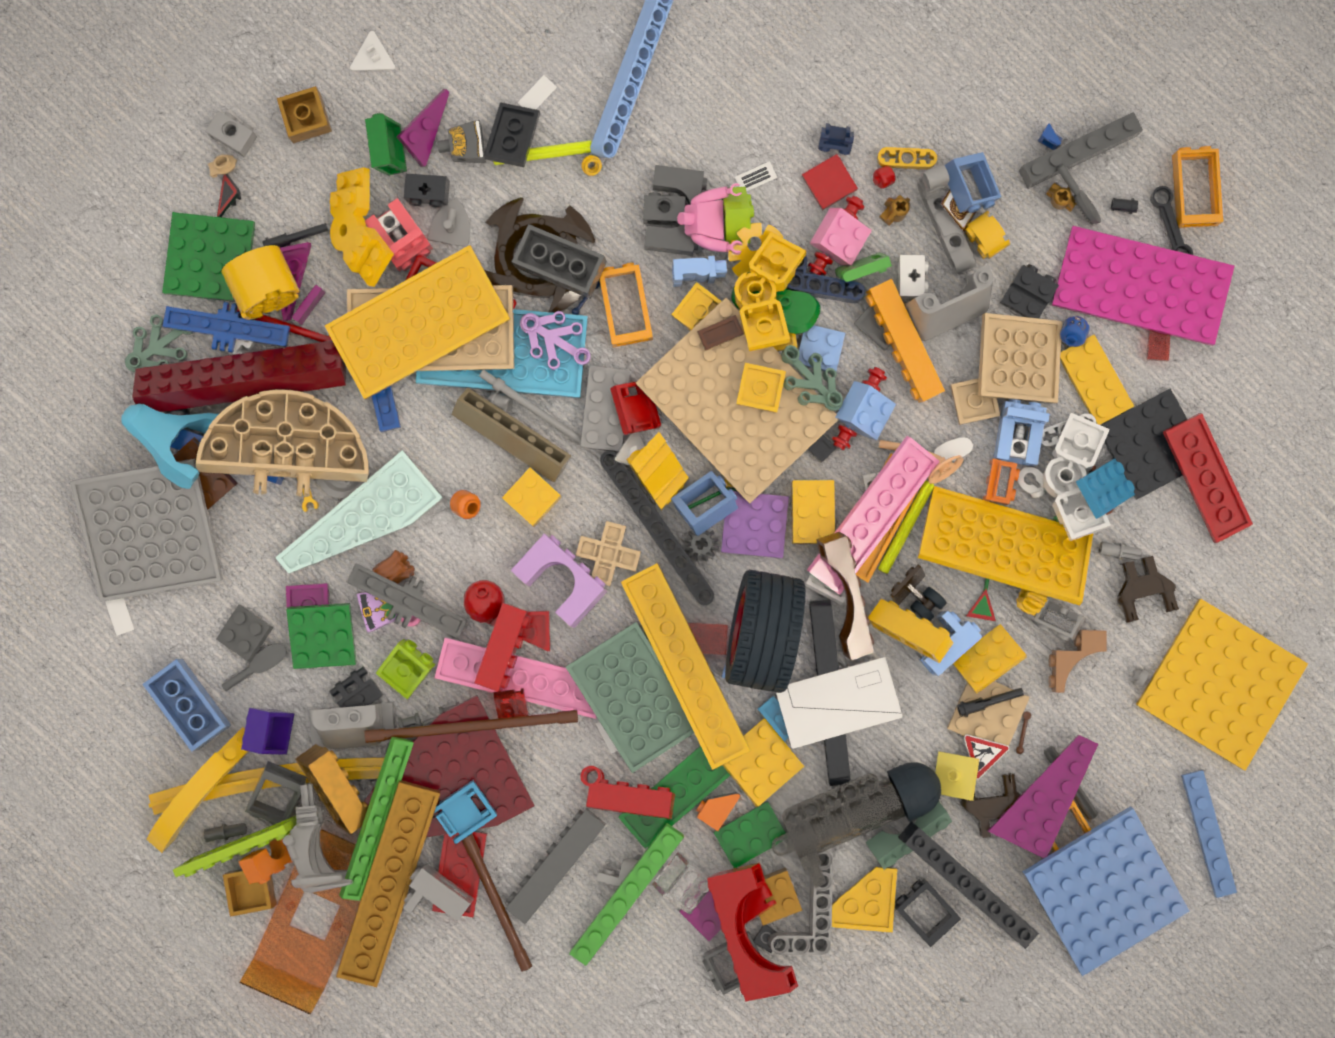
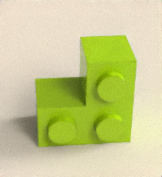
(737, 214)

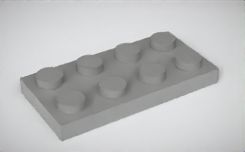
(600, 420)

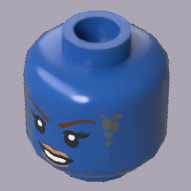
(1074, 331)

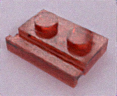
(710, 637)
(511, 703)

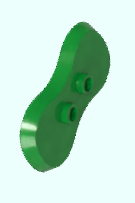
(799, 309)

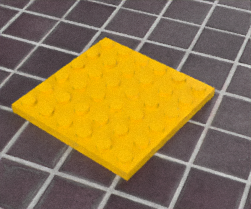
(1222, 684)

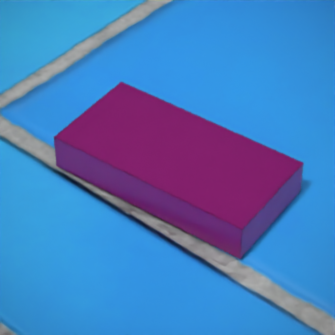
(308, 304)

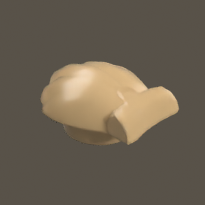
(222, 165)

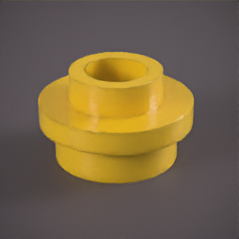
(593, 170)

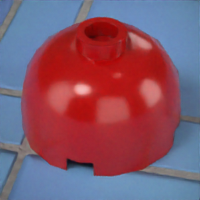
(483, 600)

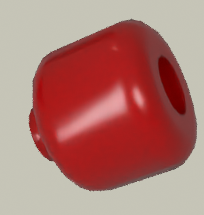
(884, 177)

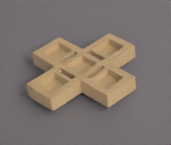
(608, 552)

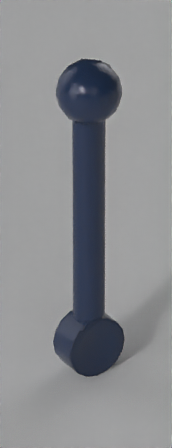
(575, 311)

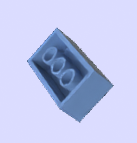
(186, 704)

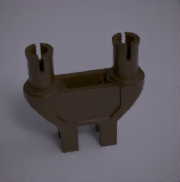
(1145, 585)
(992, 807)

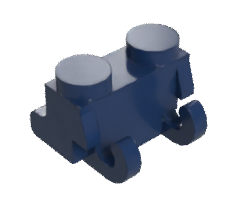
(836, 138)

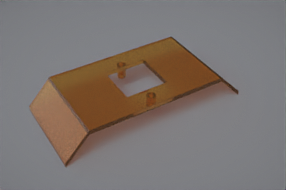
(292, 962)

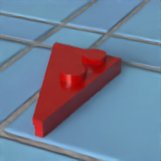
(538, 630)

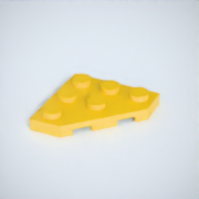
(868, 902)

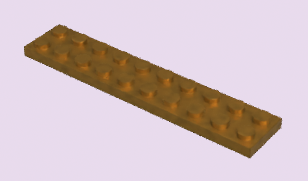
(388, 883)

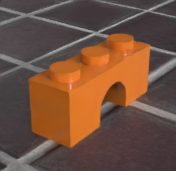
(259, 865)

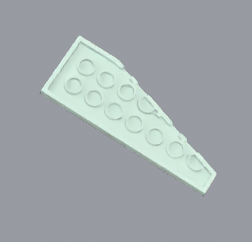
(382, 505)

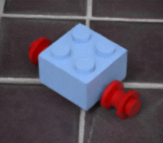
(863, 410)

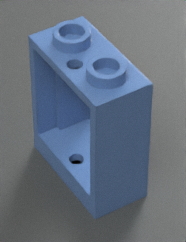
(984, 180)
(715, 513)

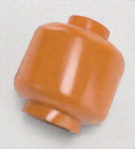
(465, 504)

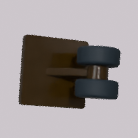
(907, 586)

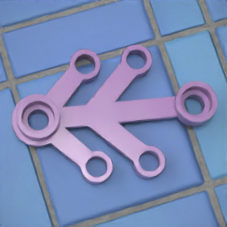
(552, 337)

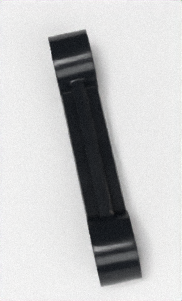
(1169, 220)

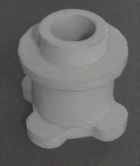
(501, 401)

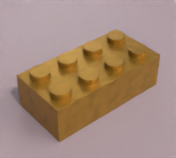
(333, 787)

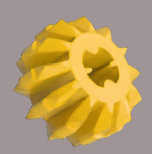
(1030, 601)

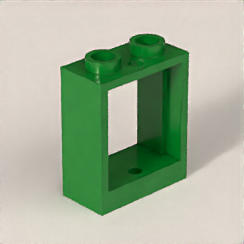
(384, 147)

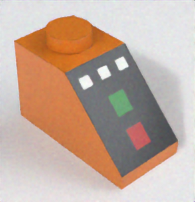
(716, 809)

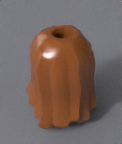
(395, 567)

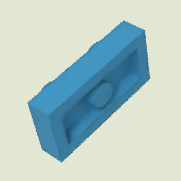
(772, 713)

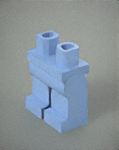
(697, 269)

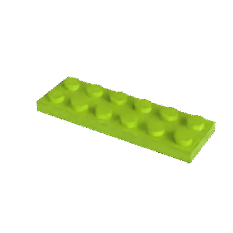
(239, 846)

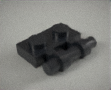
(363, 695)

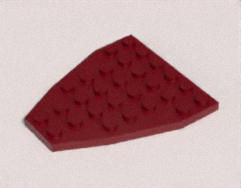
(456, 759)

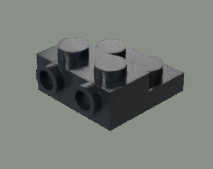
(1029, 292)

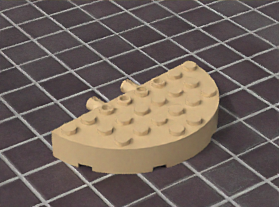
(283, 437)

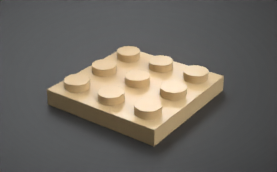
(996, 721)

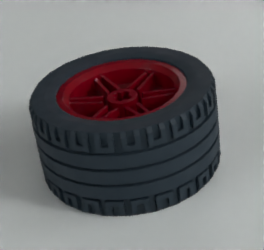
(765, 631)

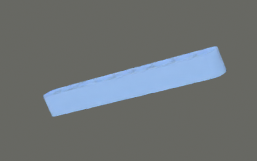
(630, 78)

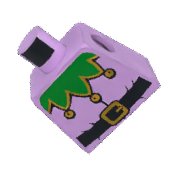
(374, 611)

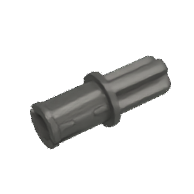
(225, 832)

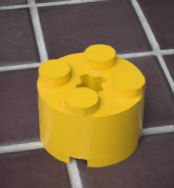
(987, 235)

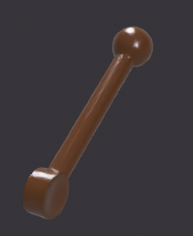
(1026, 715)

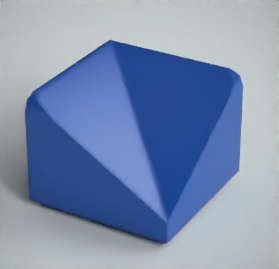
(1050, 138)

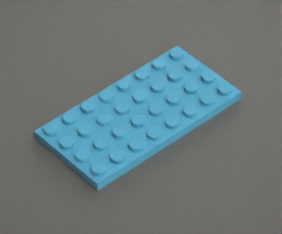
(530, 374)

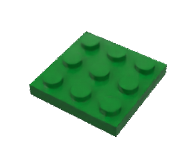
(321, 635)

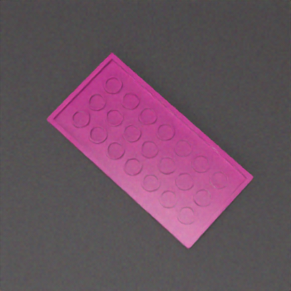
(1143, 285)

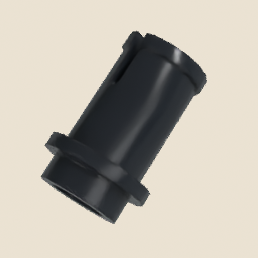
(1124, 205)

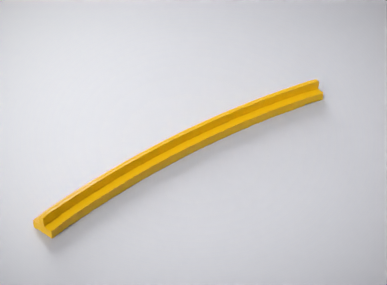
(247, 780)

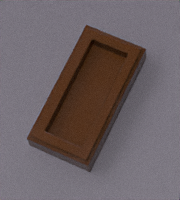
(720, 332)

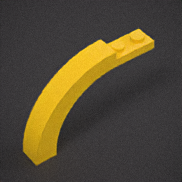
(195, 791)

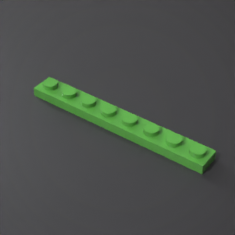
(376, 816)
(626, 894)

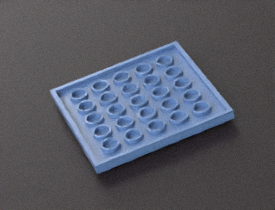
(1106, 891)

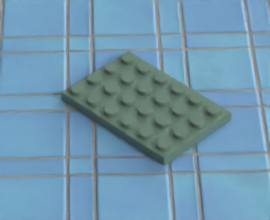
(631, 696)

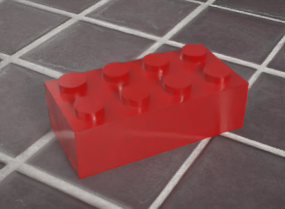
(502, 647)

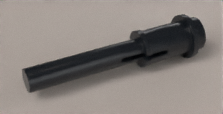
(285, 240)
(979, 704)

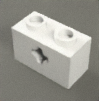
(911, 264)

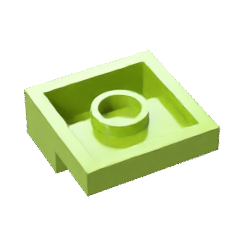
(405, 668)

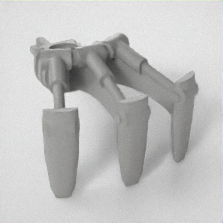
(306, 851)

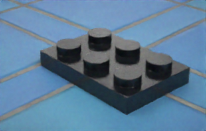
(512, 134)

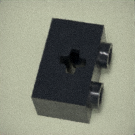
(417, 184)

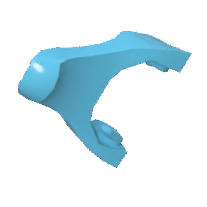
(158, 433)

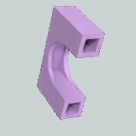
(586, 590)

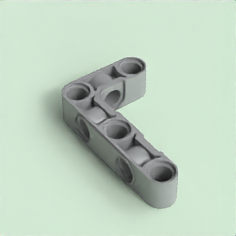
(932, 189)

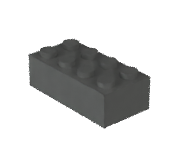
(559, 261)

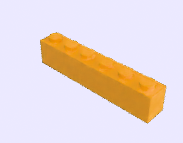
(905, 341)

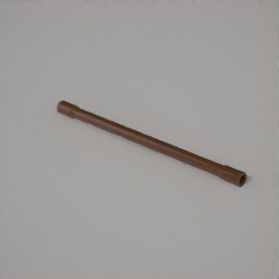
(560, 717)

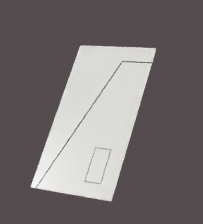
(839, 702)

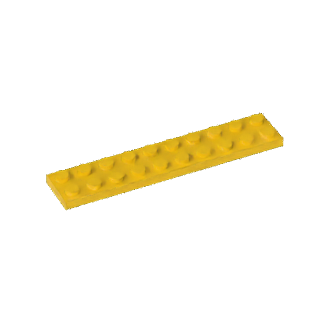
(685, 666)

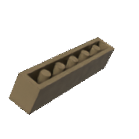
(510, 434)

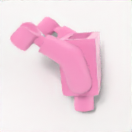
(705, 220)

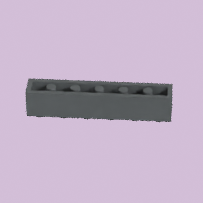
(1081, 150)
(555, 866)

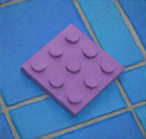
(756, 526)

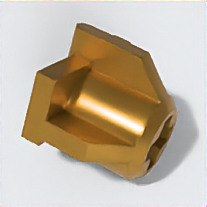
(1061, 197)
(896, 210)

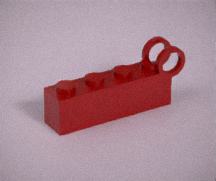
(627, 799)

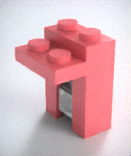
(407, 246)

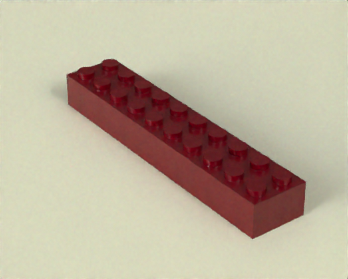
(238, 376)

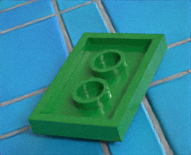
(749, 834)

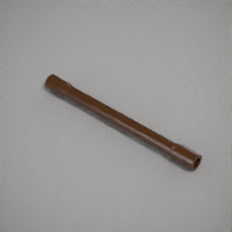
(519, 952)

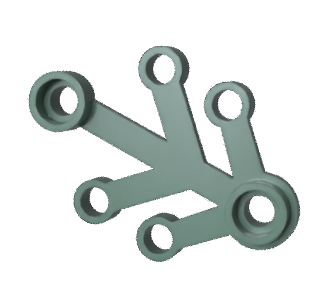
(156, 346)
(812, 381)

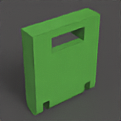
(864, 267)

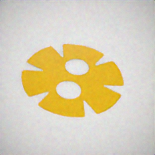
(747, 254)

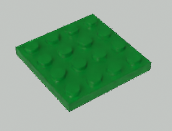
(199, 251)

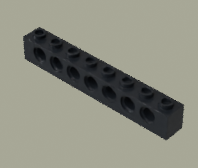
(968, 885)

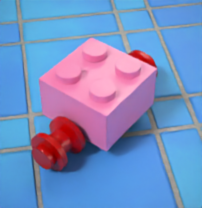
(839, 237)

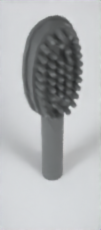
(1081, 198)
(261, 662)

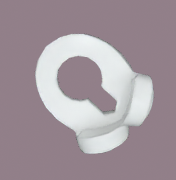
(1031, 489)

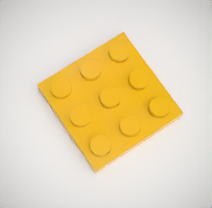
(765, 766)

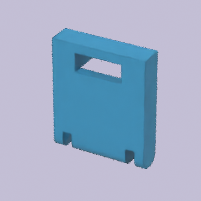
(461, 813)

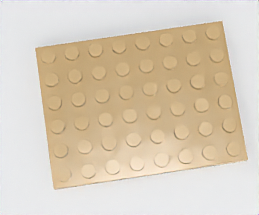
(700, 398)

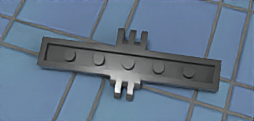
(406, 601)

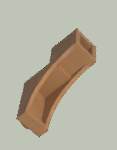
(1063, 661)

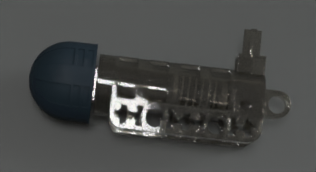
(908, 792)

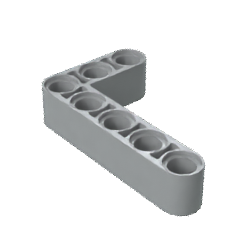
(815, 913)

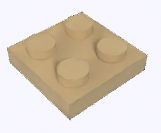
(969, 405)

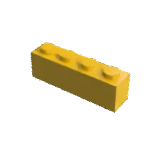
(911, 630)

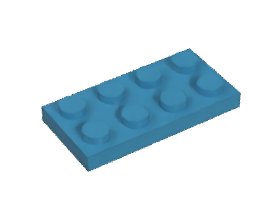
(1106, 488)

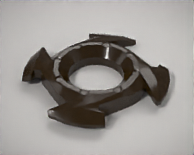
(510, 234)

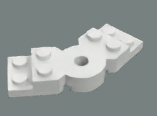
(1074, 456)

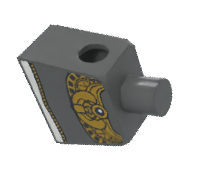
(464, 143)

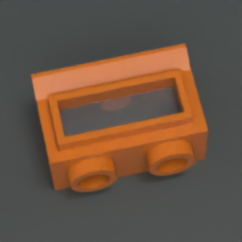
(1001, 482)

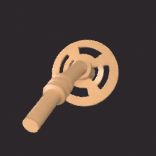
(943, 468)

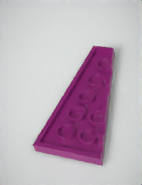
(1044, 805)

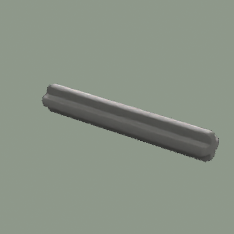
(1080, 797)

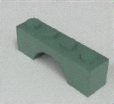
(889, 848)

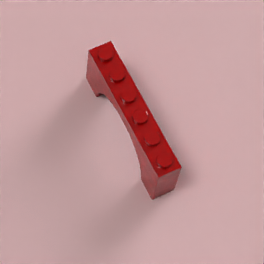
(755, 974)

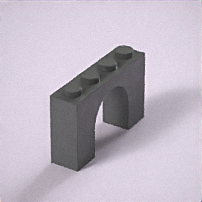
(688, 184)

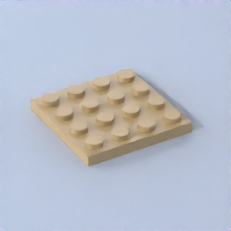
(1019, 358)

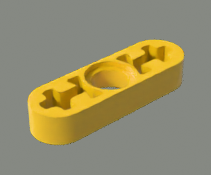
(913, 151)

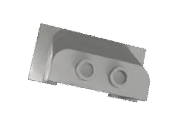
(347, 725)

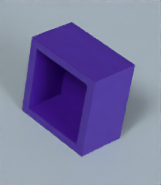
(267, 731)

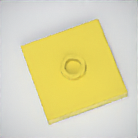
(957, 775)

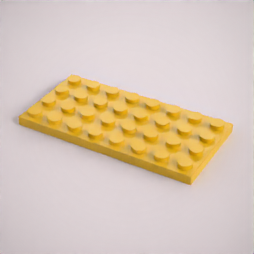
(417, 322)
(1005, 545)

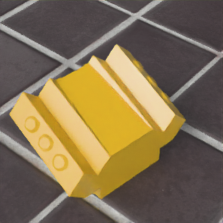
(658, 470)

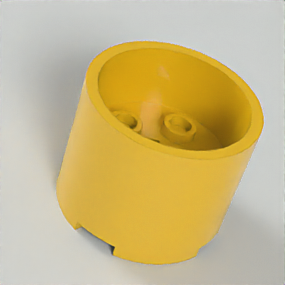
(260, 281)

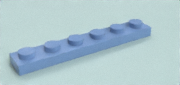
(1209, 833)

